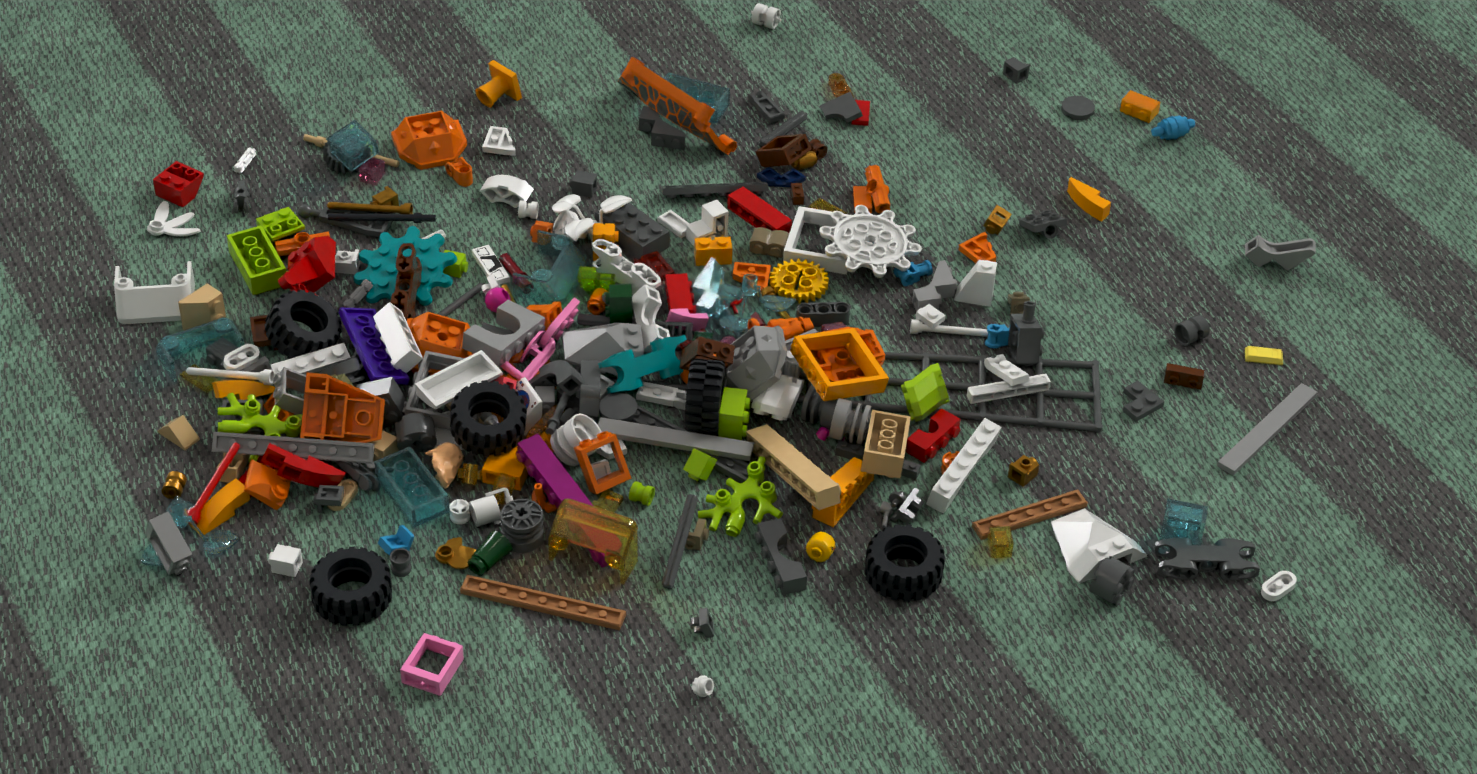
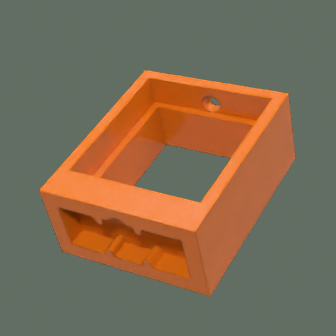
(610, 480)

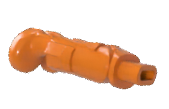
(790, 326)

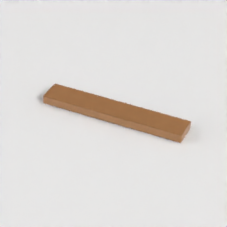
(1032, 513)

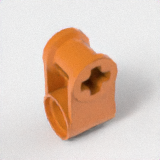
(460, 172)

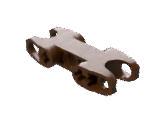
(407, 279)

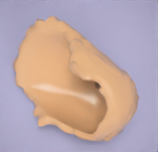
(446, 462)

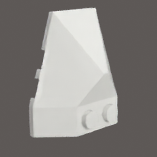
(1088, 541)

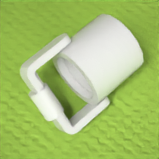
(486, 509)

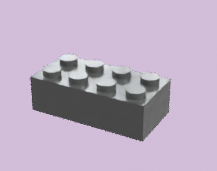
(637, 231)

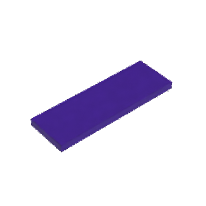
(369, 346)

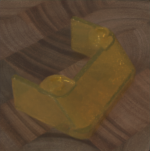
(597, 531)

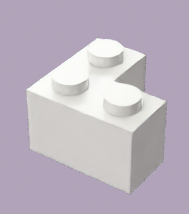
(712, 223)

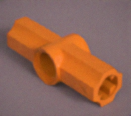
(877, 188)
(285, 247)

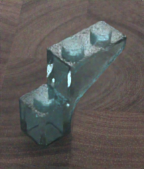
(709, 287)

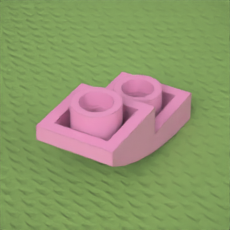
(682, 315)

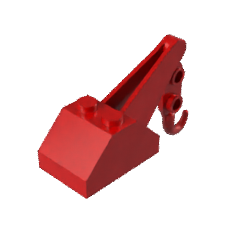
(310, 265)

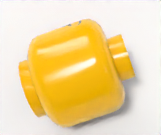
(820, 546)

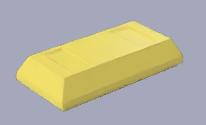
(1263, 355)

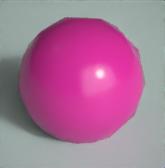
(495, 298)

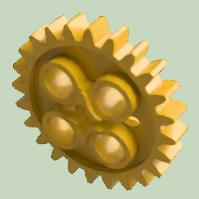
(811, 284)

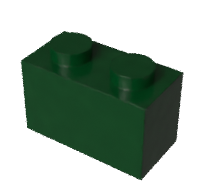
(619, 303)

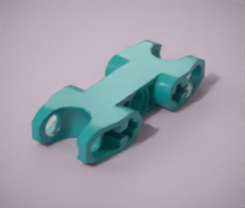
(632, 368)

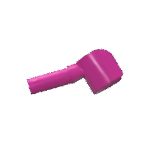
(823, 433)

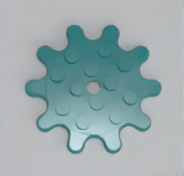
(383, 271)

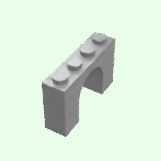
(502, 347)

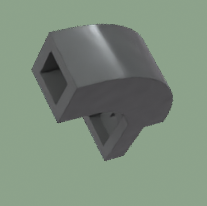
(559, 374)

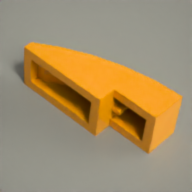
(1088, 199)
(241, 388)
(222, 506)

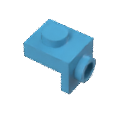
(402, 539)

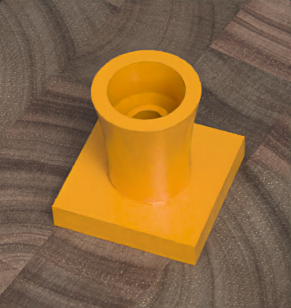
(502, 82)

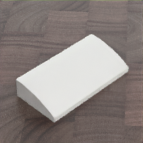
(445, 384)

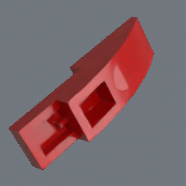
(306, 472)

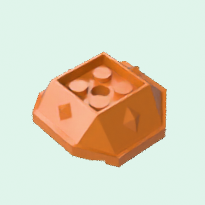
(429, 140)
(438, 335)
(838, 361)

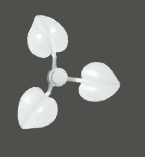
(578, 227)

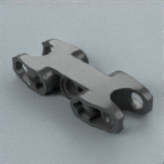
(1190, 559)

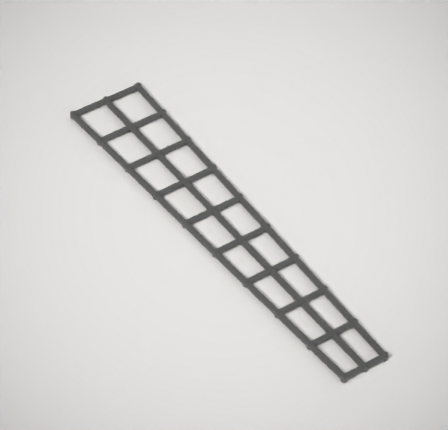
(926, 358)

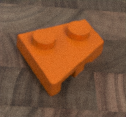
(978, 248)
(760, 270)

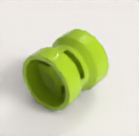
(641, 493)

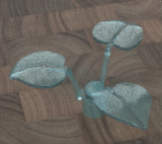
(748, 288)
(215, 543)

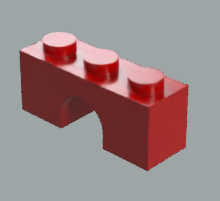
(941, 427)

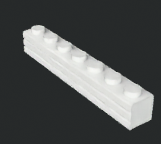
(1004, 390)

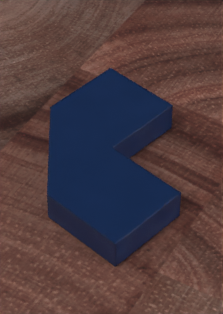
(775, 179)

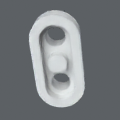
(240, 357)
(1275, 588)

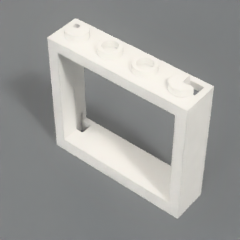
(817, 217)

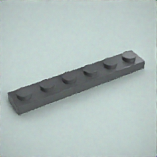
(706, 189)

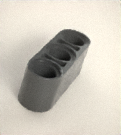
(824, 312)

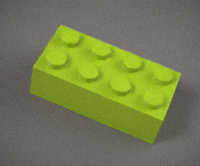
(256, 259)

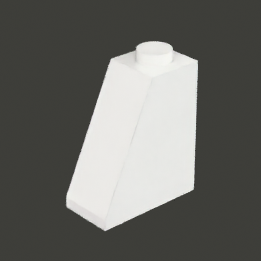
(978, 284)

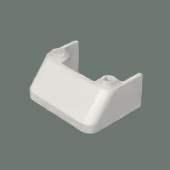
(151, 303)

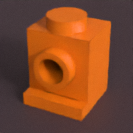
(540, 225)

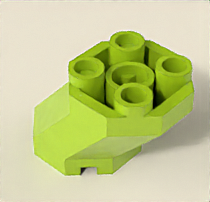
(925, 393)

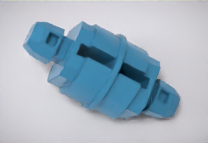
(1173, 127)

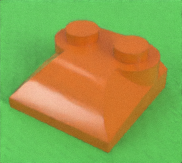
(266, 485)

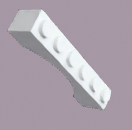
(960, 468)

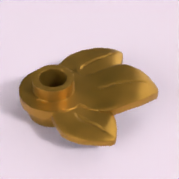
(454, 553)

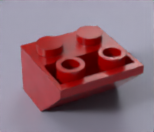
(178, 183)

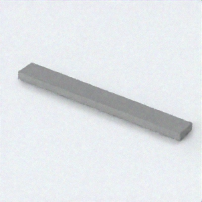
(1267, 429)
(678, 439)
(302, 447)

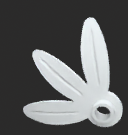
(160, 226)

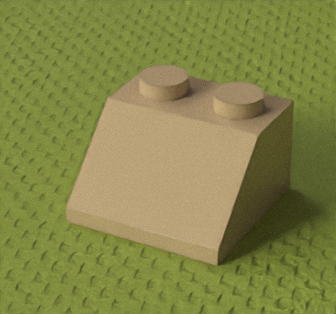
(201, 307)

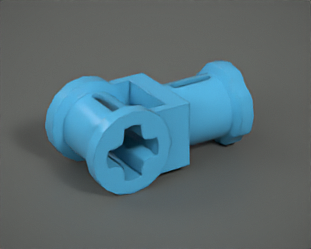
(914, 272)
(997, 336)

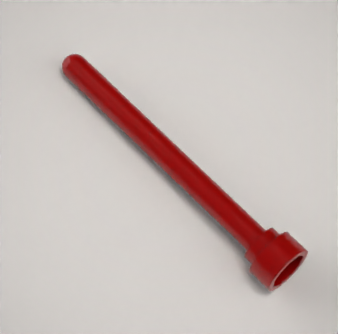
(195, 512)

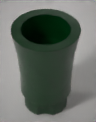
(489, 553)

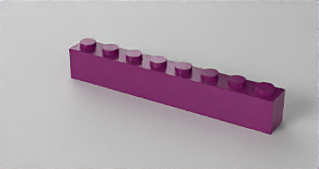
(555, 480)

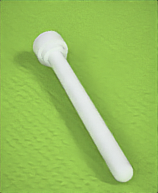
(917, 327)
(265, 377)

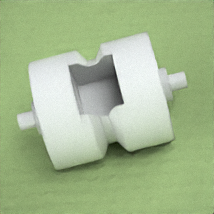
(768, 16)

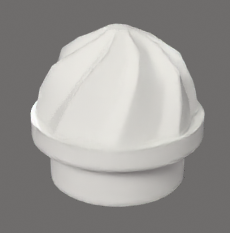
(702, 686)

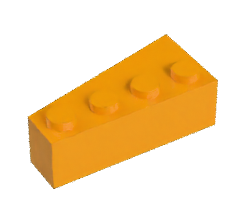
(852, 484)

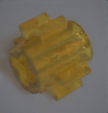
(469, 474)

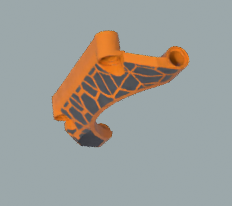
(673, 104)

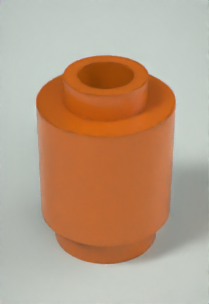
(596, 304)

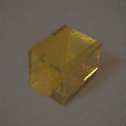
(1000, 542)

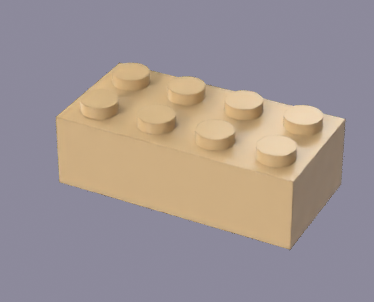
(885, 444)

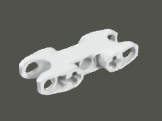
(624, 270)

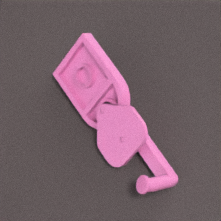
(546, 341)

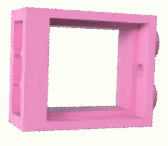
(426, 680)

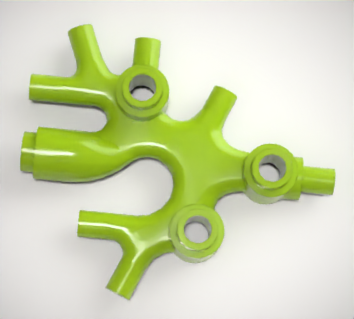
(251, 418)
(750, 488)

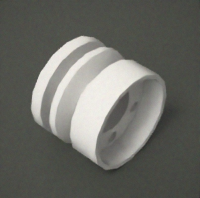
(570, 434)

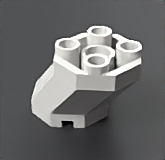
(779, 398)

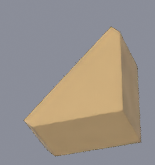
(180, 432)

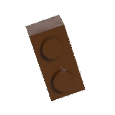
(797, 194)

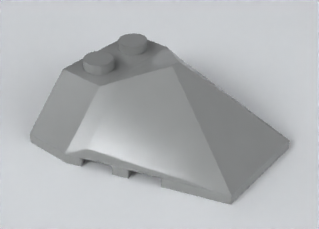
(601, 343)

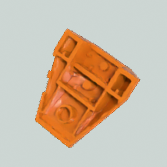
(340, 411)

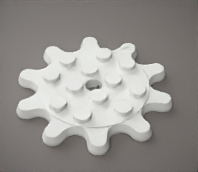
(852, 236)

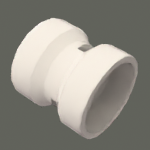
(528, 209)

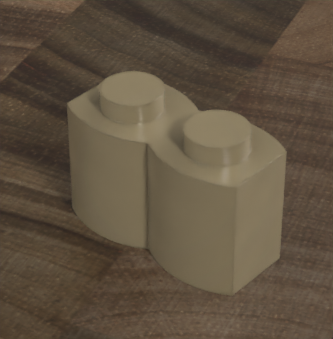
(768, 242)

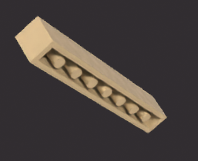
(794, 467)

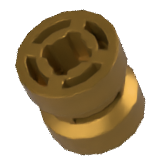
(174, 485)

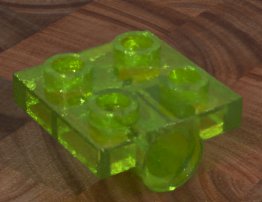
(590, 279)

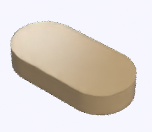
(350, 492)

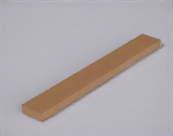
(543, 602)

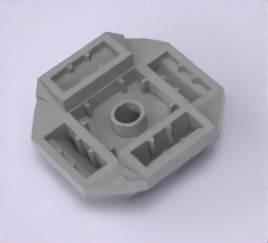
(757, 360)

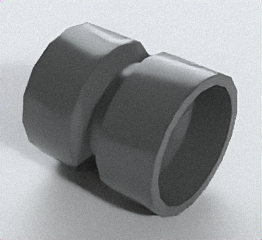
(1191, 330)

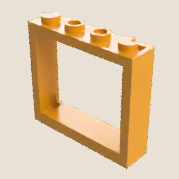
(873, 383)

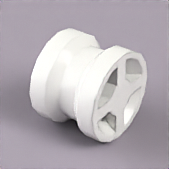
(459, 511)

